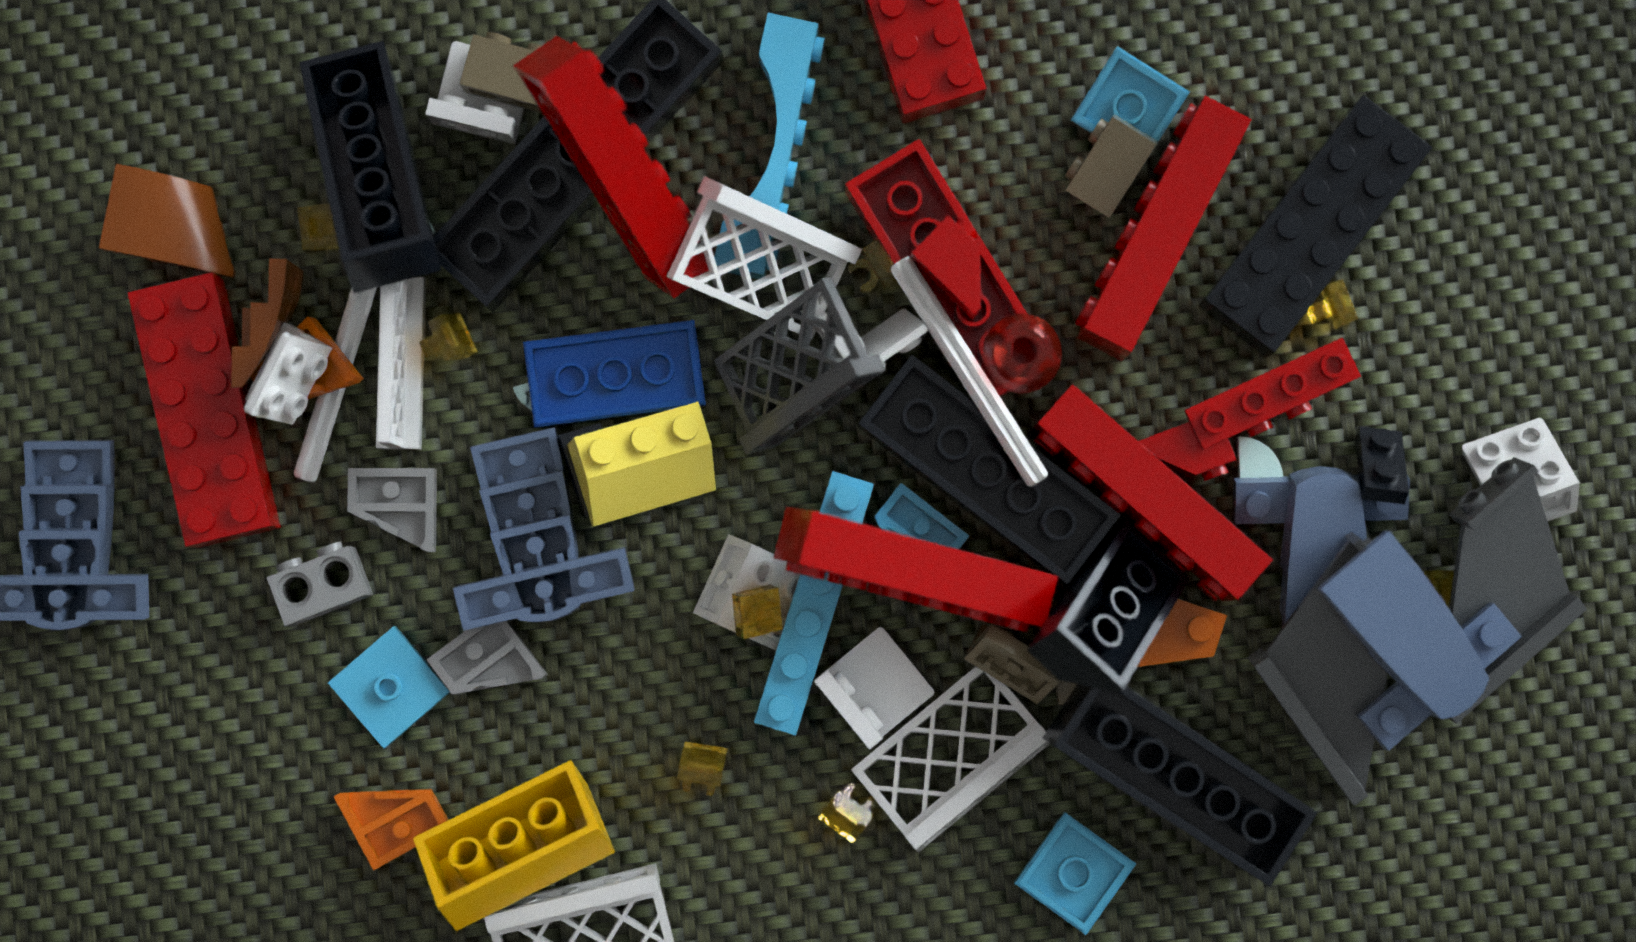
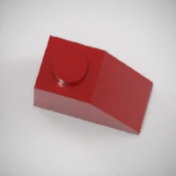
(953, 263)
(1182, 452)

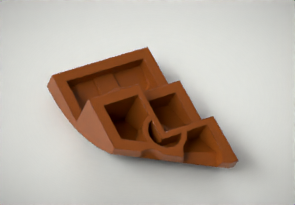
(165, 221)
(264, 320)

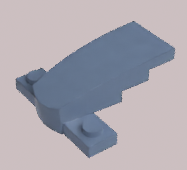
(1317, 513)
(534, 538)
(69, 541)
(1413, 639)

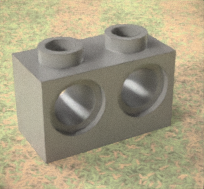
(322, 593)

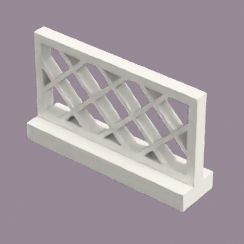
(767, 222)
(401, 365)
(973, 787)
(584, 899)

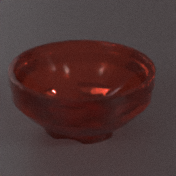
(1013, 375)

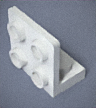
(470, 112)
(894, 335)
(287, 375)
(1536, 445)
(742, 568)
(874, 687)

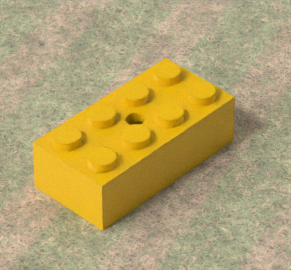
(513, 845)

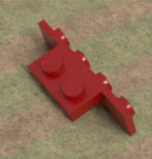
(1271, 394)

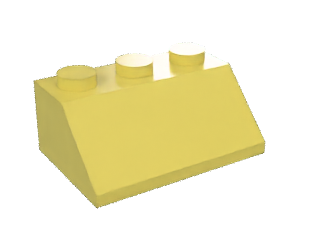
(644, 464)

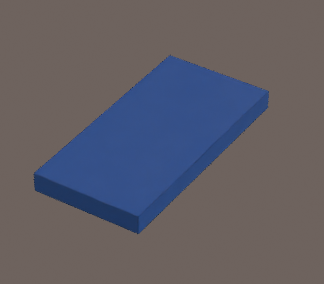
(613, 373)

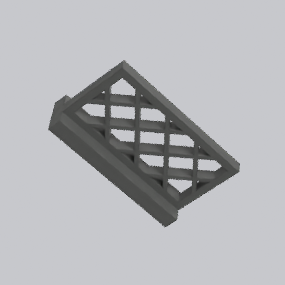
(819, 394)

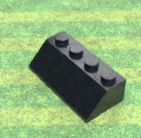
(1109, 612)

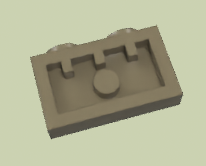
(1009, 662)

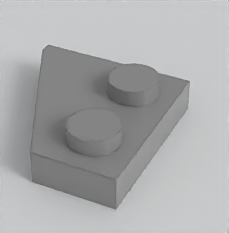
(396, 501)
(485, 659)

